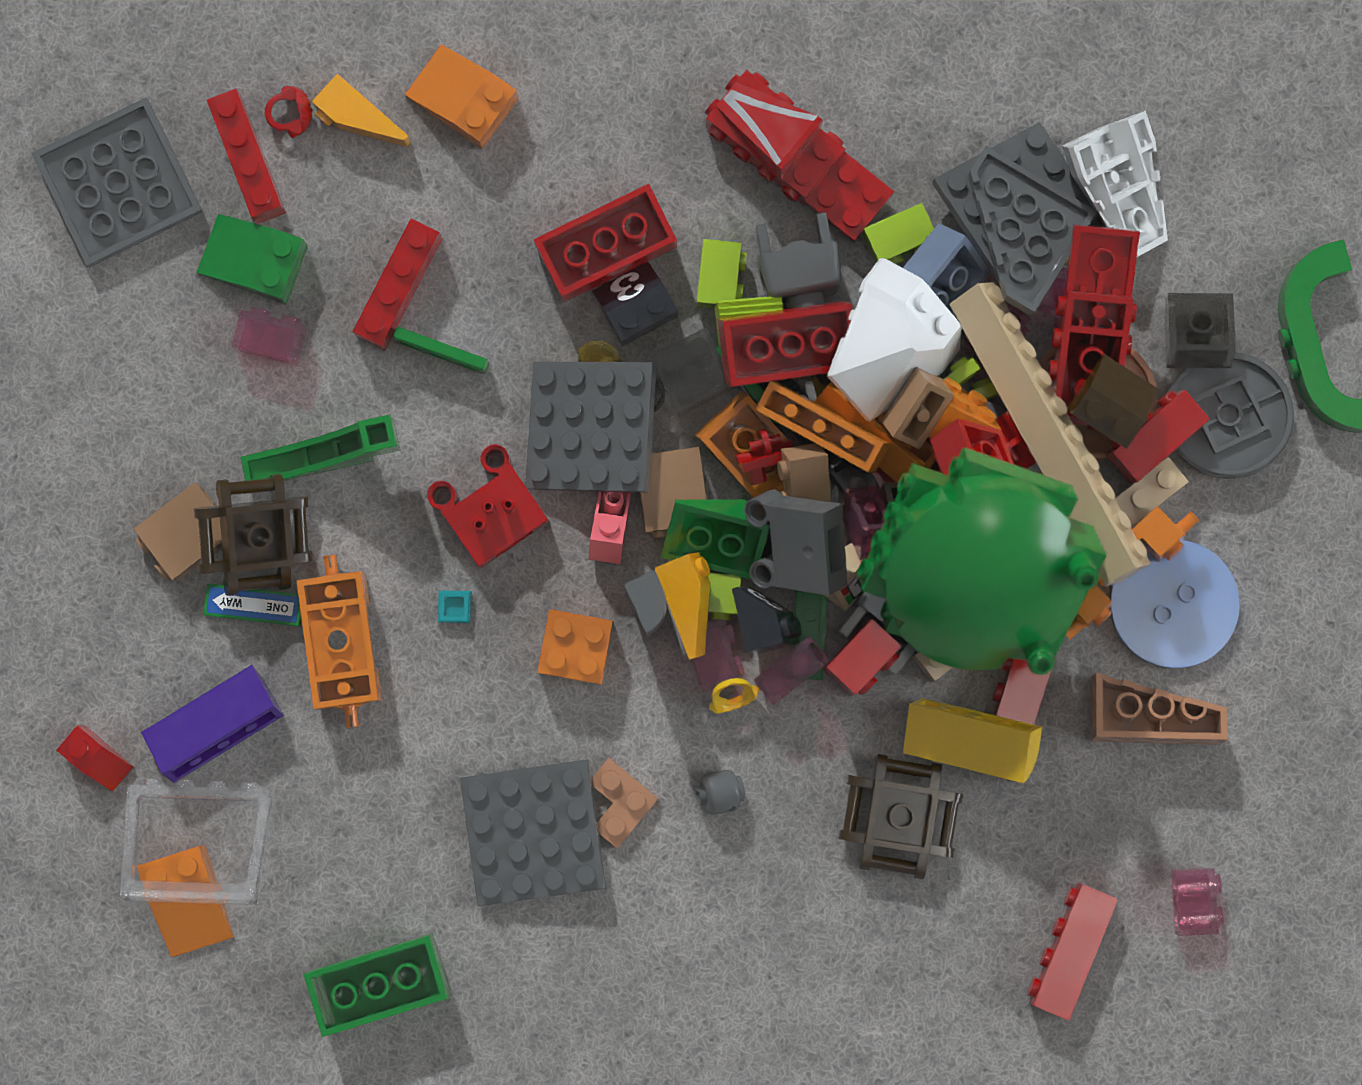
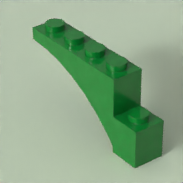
(327, 452)

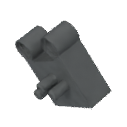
(805, 543)

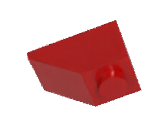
(94, 757)

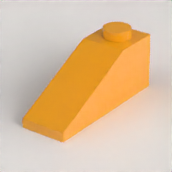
(353, 113)
(687, 594)

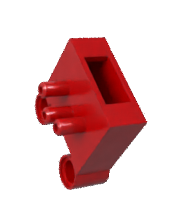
(493, 515)

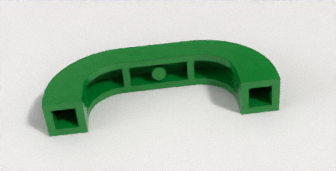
(1302, 342)

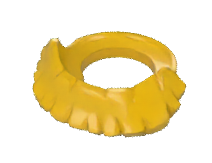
(722, 705)

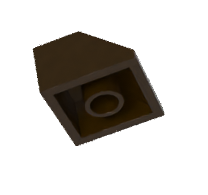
(1114, 401)

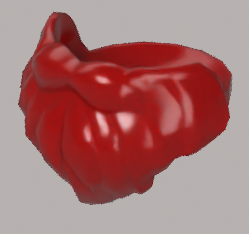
(296, 126)

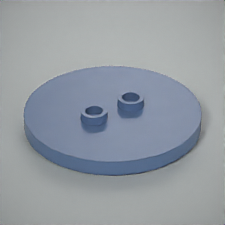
(1177, 608)

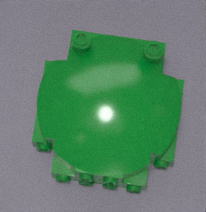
(982, 563)

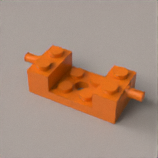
(1160, 538)
(346, 675)

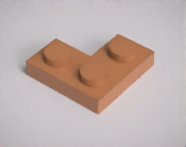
(629, 801)

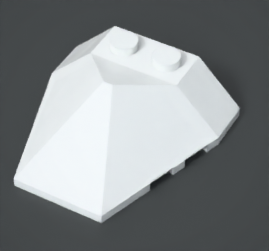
(1119, 177)
(891, 333)

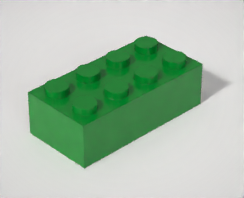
(377, 984)

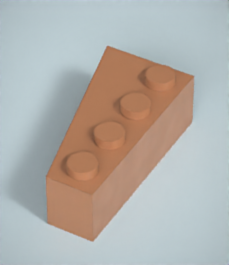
(1147, 715)

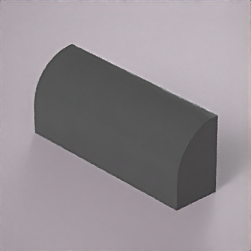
(648, 601)

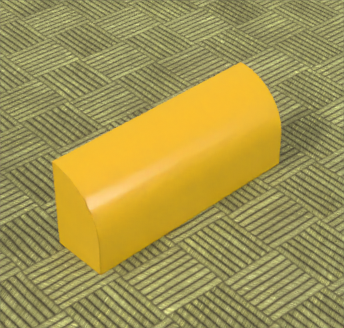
(972, 739)

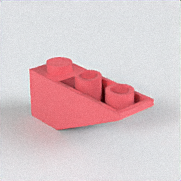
(609, 526)

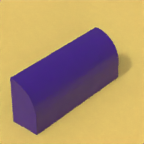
(212, 724)

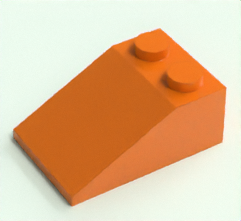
(463, 95)
(729, 435)
(187, 924)

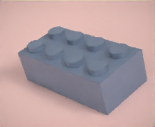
(948, 264)

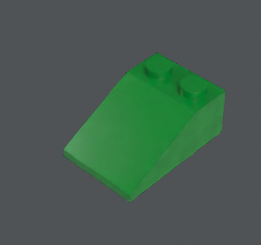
(253, 257)
(717, 532)

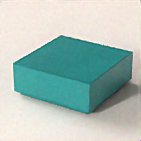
(454, 606)

